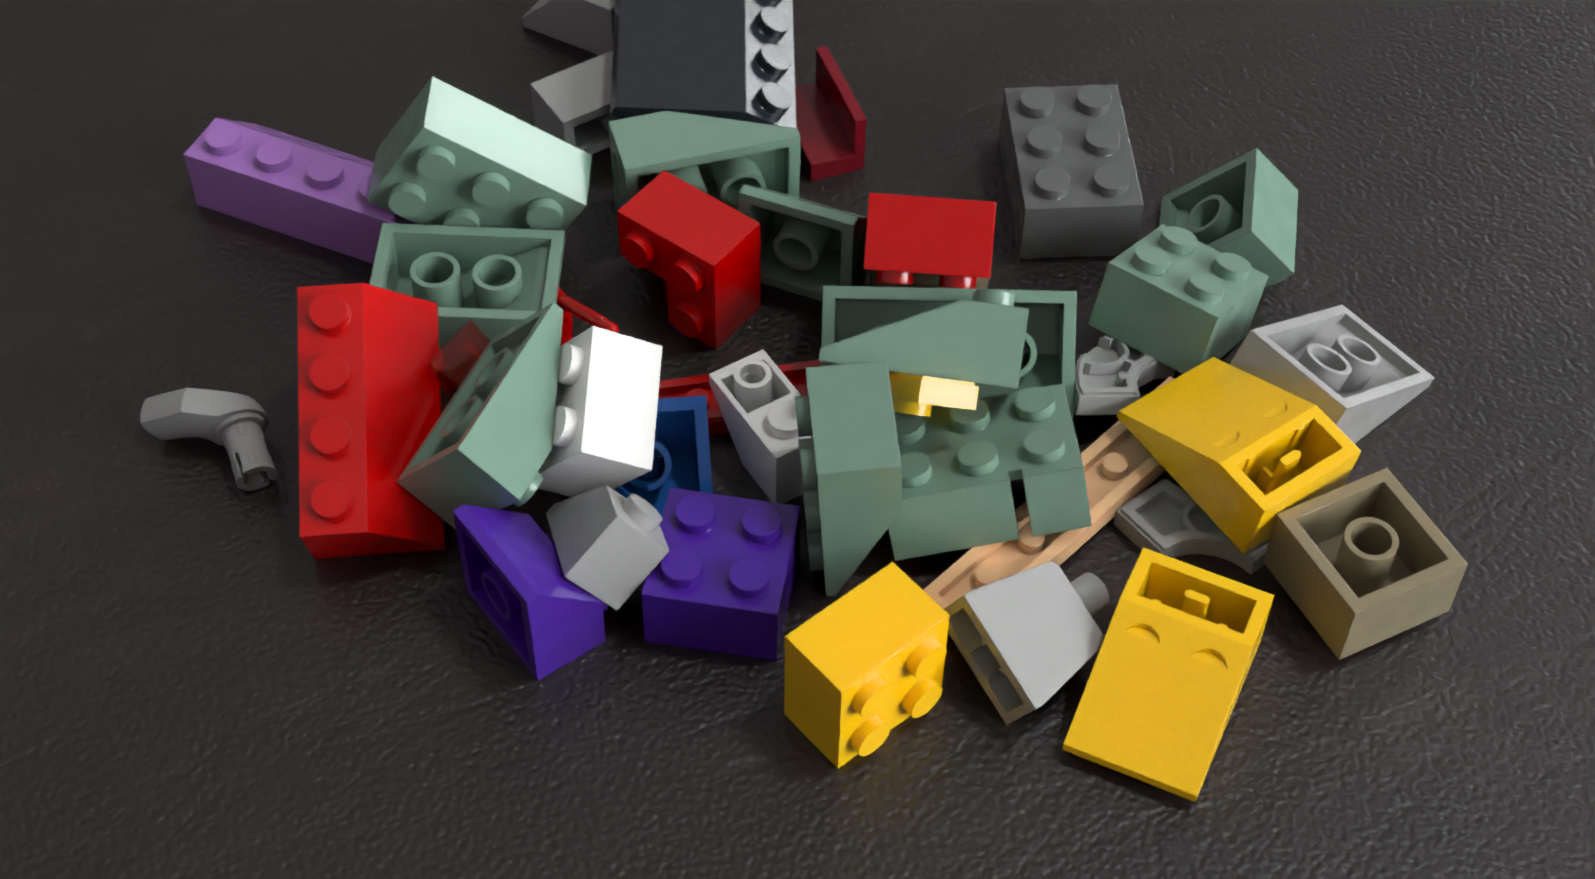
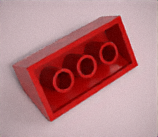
(363, 417)

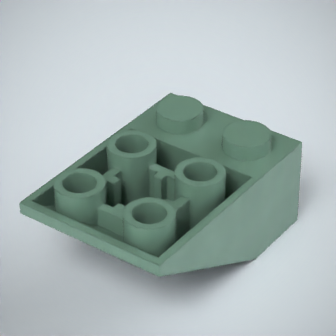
(847, 465)

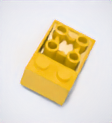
(1240, 446)
(1169, 673)

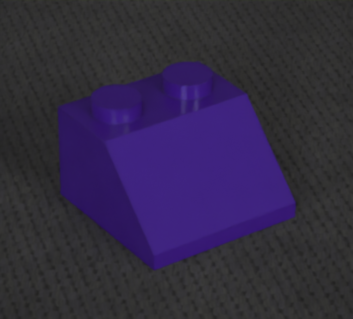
(522, 588)

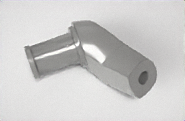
(220, 417)

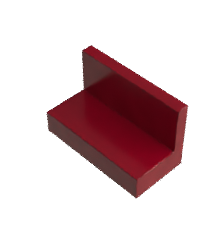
(829, 122)

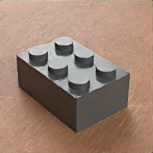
(1069, 171)

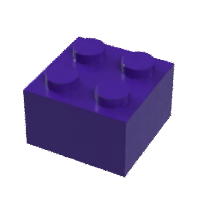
(724, 574)

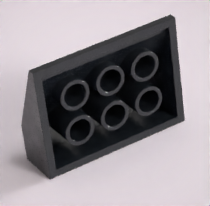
(705, 59)

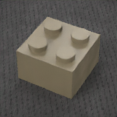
(1364, 563)

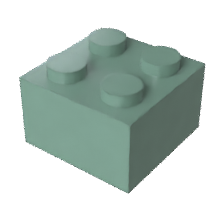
(1177, 298)

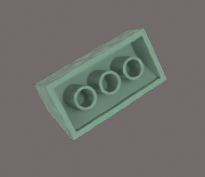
(1048, 338)

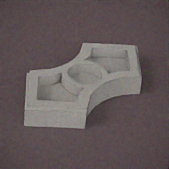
(1176, 526)

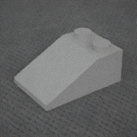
(1335, 365)

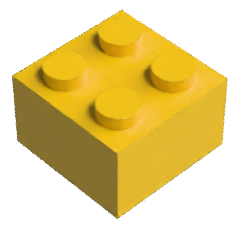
(865, 665)

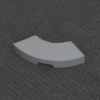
(1111, 375)

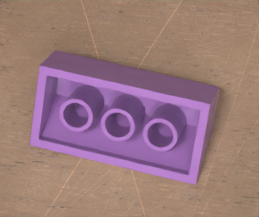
(288, 186)

